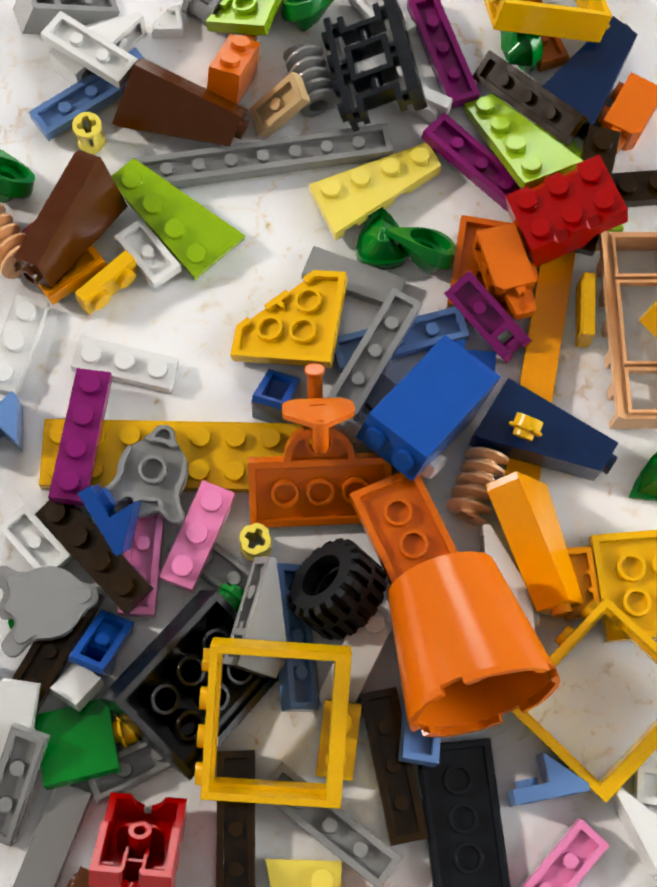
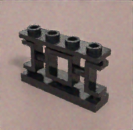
(396, 53)

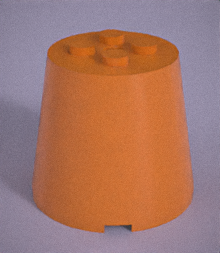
(465, 646)

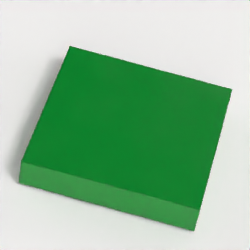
(79, 744)

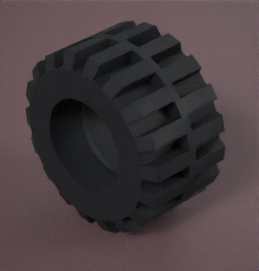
(337, 589)

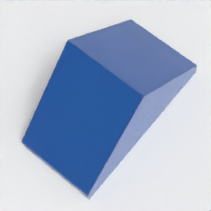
(271, 394)

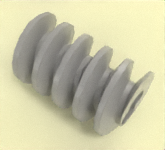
(310, 64)

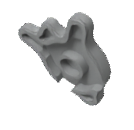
(155, 474)
(42, 605)

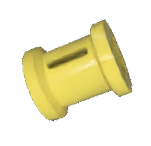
(92, 132)
(251, 533)

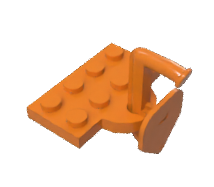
(312, 480)

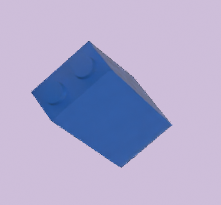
(428, 408)

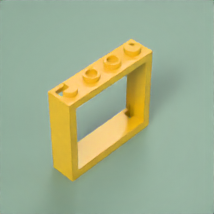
(581, 23)
(645, 744)
(272, 791)

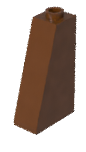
(176, 107)
(71, 220)

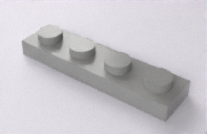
(376, 349)
(341, 835)

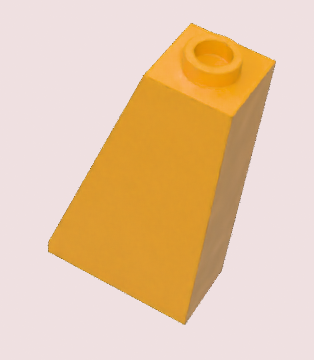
(536, 542)

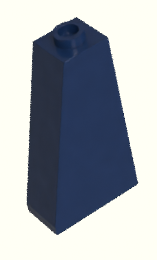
(593, 71)
(565, 441)

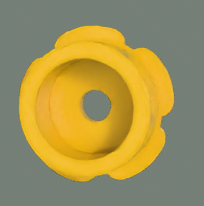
(526, 426)
(124, 734)

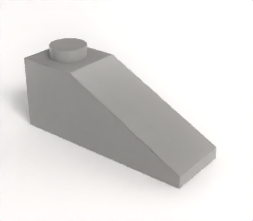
(37, 14)
(260, 618)

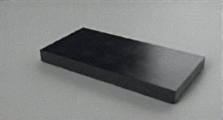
(464, 817)

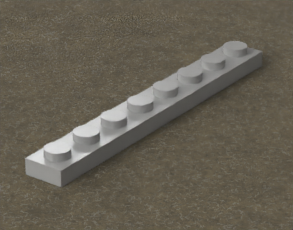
(271, 156)

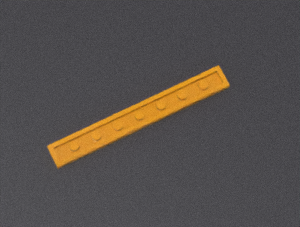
(546, 333)

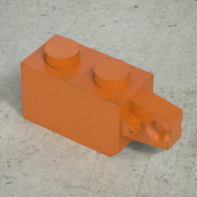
(234, 67)
(631, 110)
(506, 268)

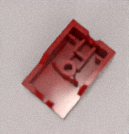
(566, 210)
(137, 845)

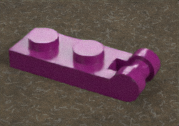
(486, 315)

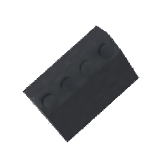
(163, 684)

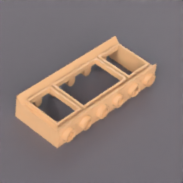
(613, 326)

